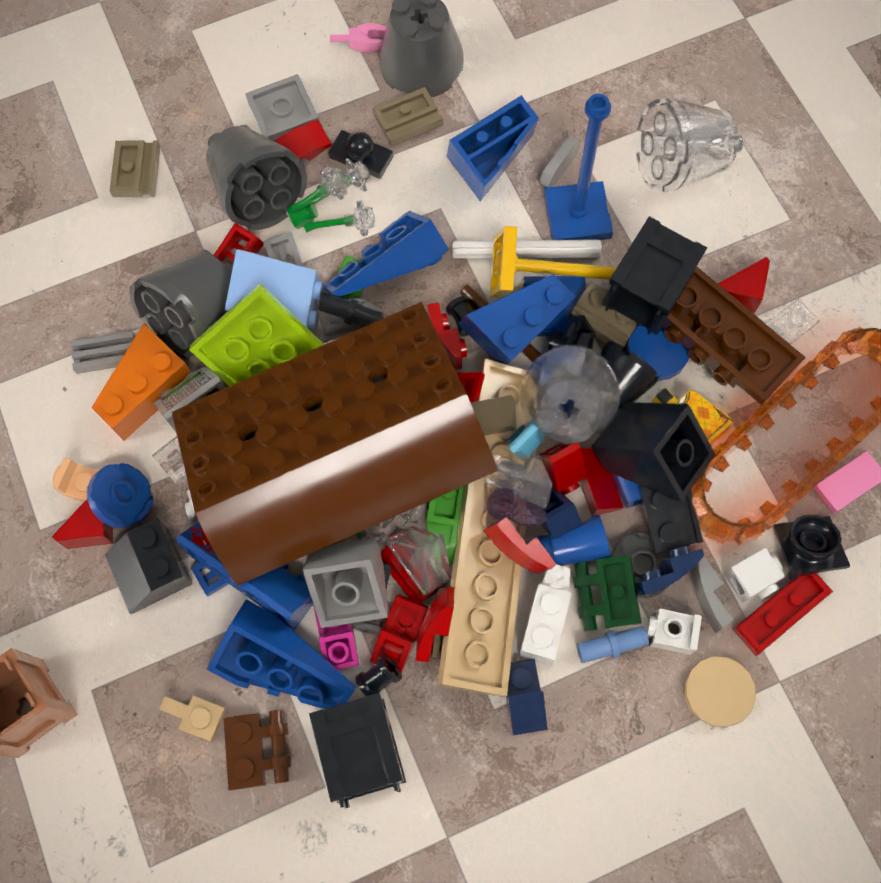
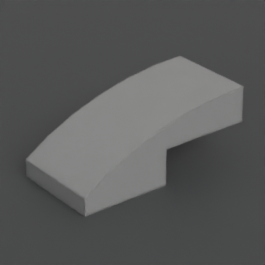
(705, 584)

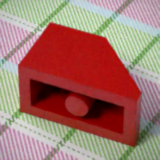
(564, 466)

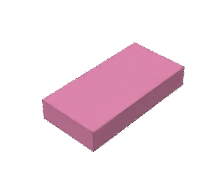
(849, 482)

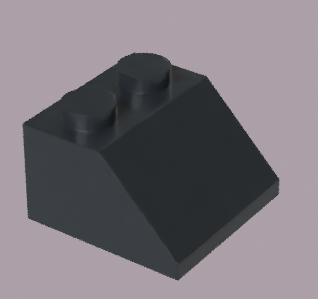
(147, 565)

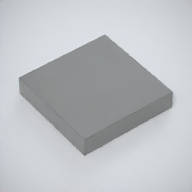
(281, 107)

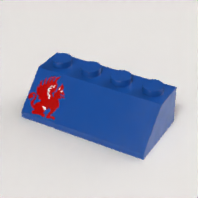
(273, 591)

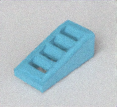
(524, 440)

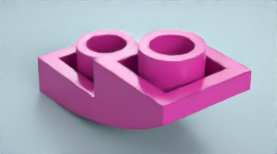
(338, 645)

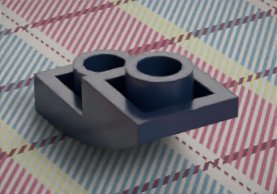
(679, 564)

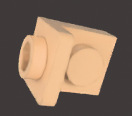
(72, 479)

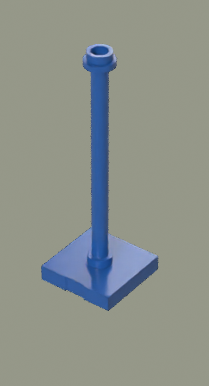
(581, 208)

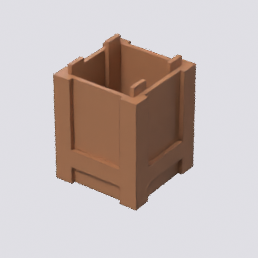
(27, 679)

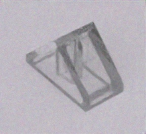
(422, 556)

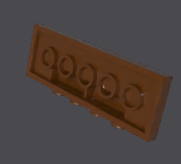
(730, 339)

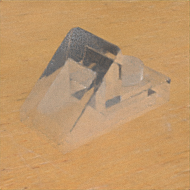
(171, 461)
(527, 481)

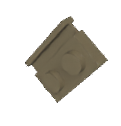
(408, 116)
(134, 168)
(607, 324)

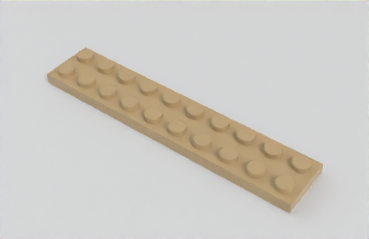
(484, 579)

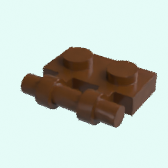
(245, 750)

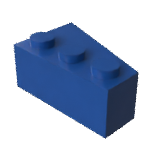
(491, 145)
(516, 319)

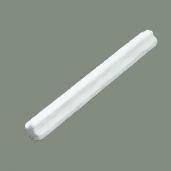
(530, 248)

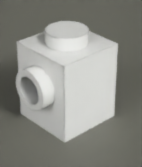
(755, 575)

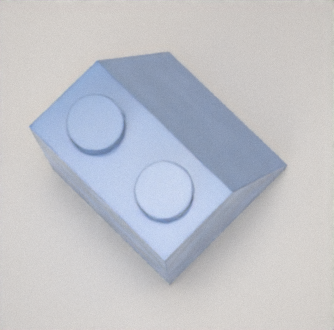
(291, 284)

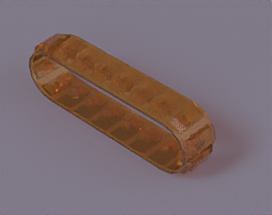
(720, 529)

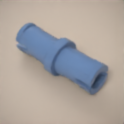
(612, 644)

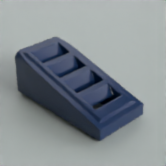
(561, 515)

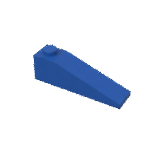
(405, 247)
(272, 656)

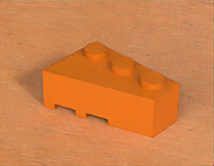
(138, 382)

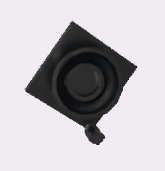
(811, 546)

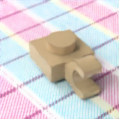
(198, 718)

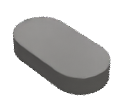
(560, 162)

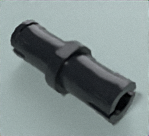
(348, 310)

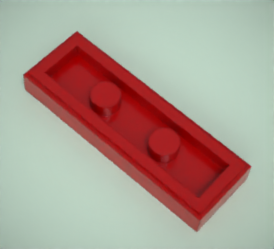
(781, 612)

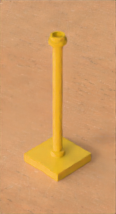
(506, 264)

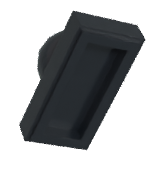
(361, 147)

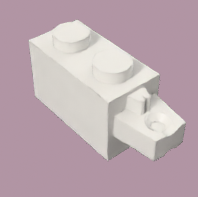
(547, 617)

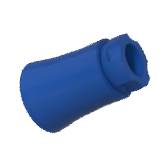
(579, 545)

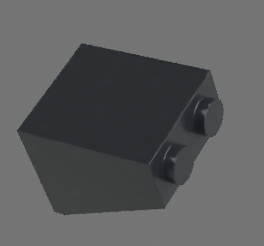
(655, 447)

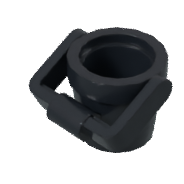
(571, 336)

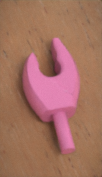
(361, 37)

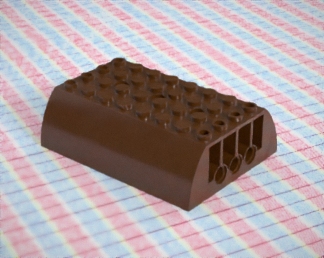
(333, 468)

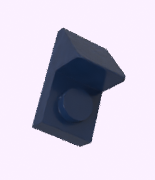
(525, 699)

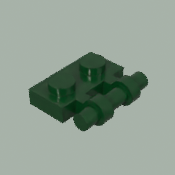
(617, 592)

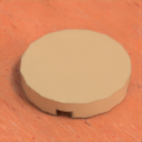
(719, 691)

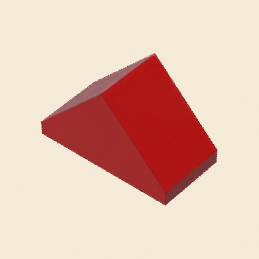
(748, 284)
(83, 530)

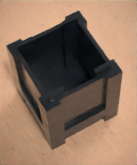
(653, 275)
(357, 749)

